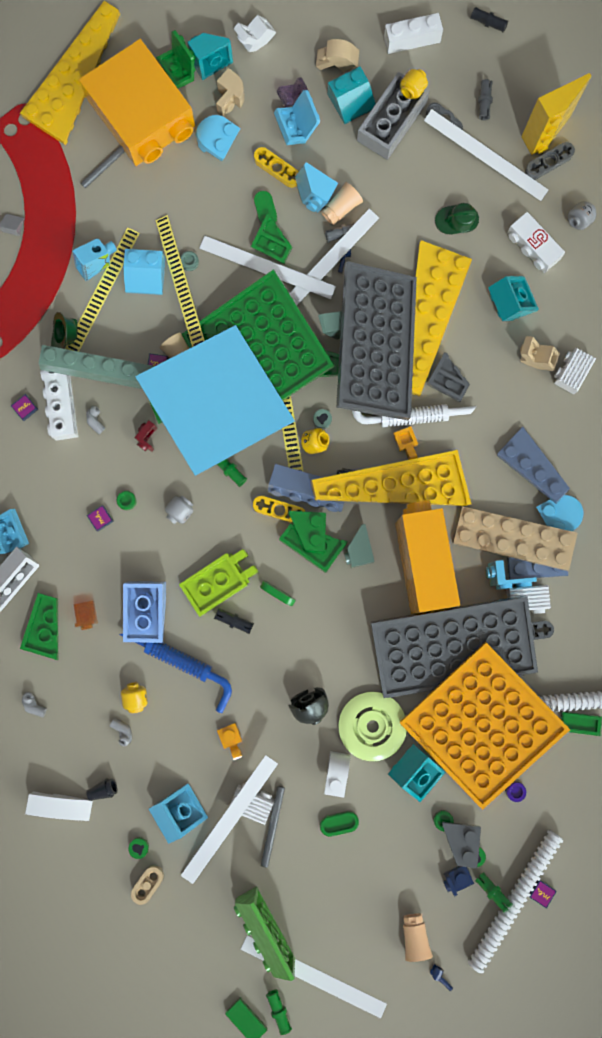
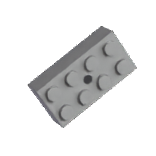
(390, 119)

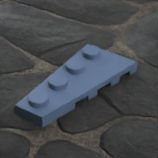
(529, 461)

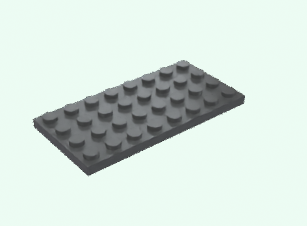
(376, 342)
(426, 647)

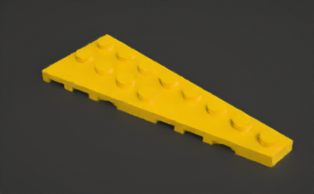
(61, 94)
(438, 284)
(404, 482)

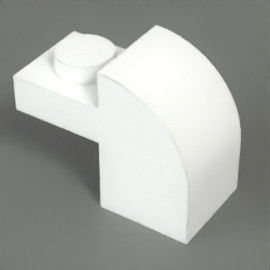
(255, 34)
(337, 774)

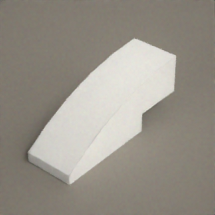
(58, 806)

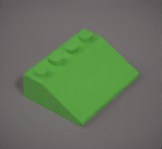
(266, 934)

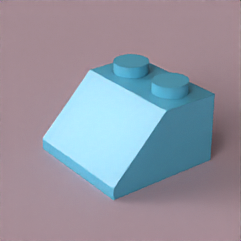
(314, 187)
(144, 271)
(178, 813)

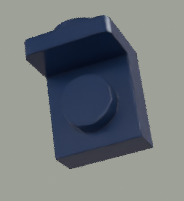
(457, 879)

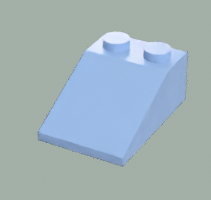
(144, 611)

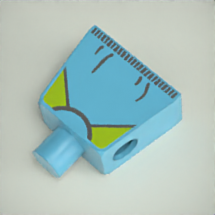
(93, 258)

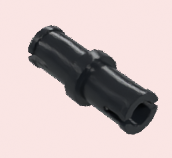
(489, 19)
(233, 621)

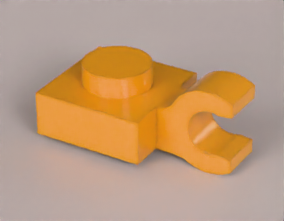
(406, 441)
(229, 738)

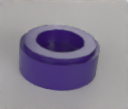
(516, 791)

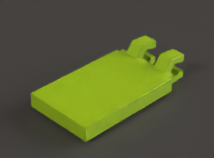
(217, 582)

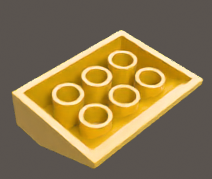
(551, 114)

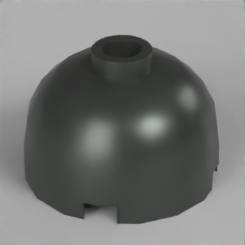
(310, 707)

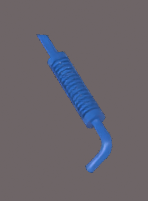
(189, 665)

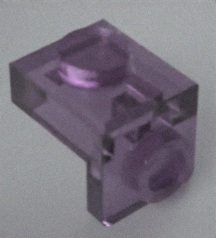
(290, 93)

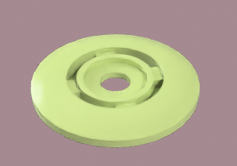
(355, 733)

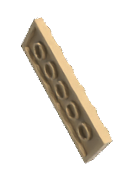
(515, 538)

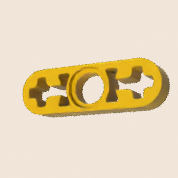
(274, 159)
(267, 502)

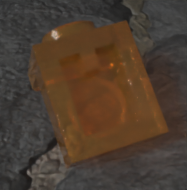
(85, 615)

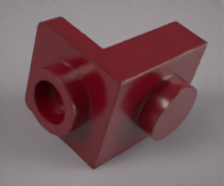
(144, 433)

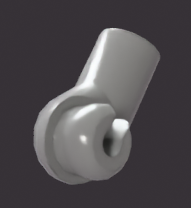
(92, 419)
(31, 706)
(124, 731)

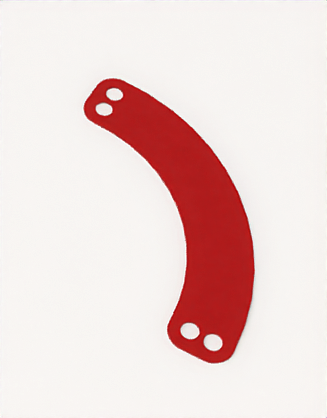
(47, 228)

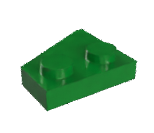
(272, 241)
(310, 529)

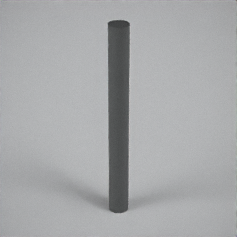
(102, 167)
(272, 826)

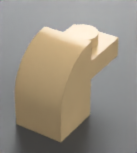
(338, 53)
(233, 92)
(538, 356)

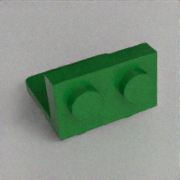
(178, 61)

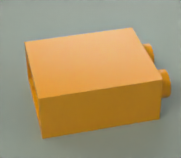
(138, 103)
(426, 558)

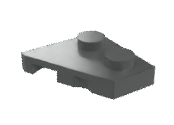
(448, 379)
(464, 843)

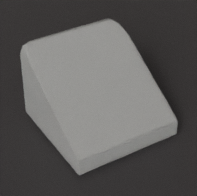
(12, 224)

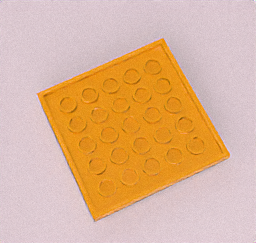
(484, 725)

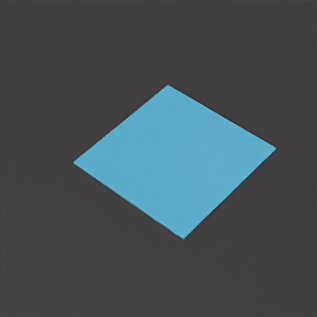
(215, 399)

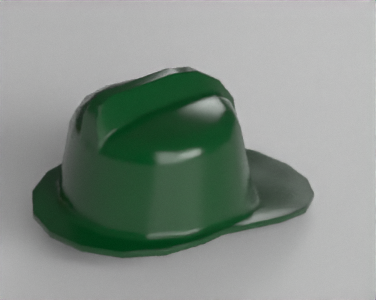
(457, 219)
(64, 331)

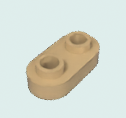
(148, 884)

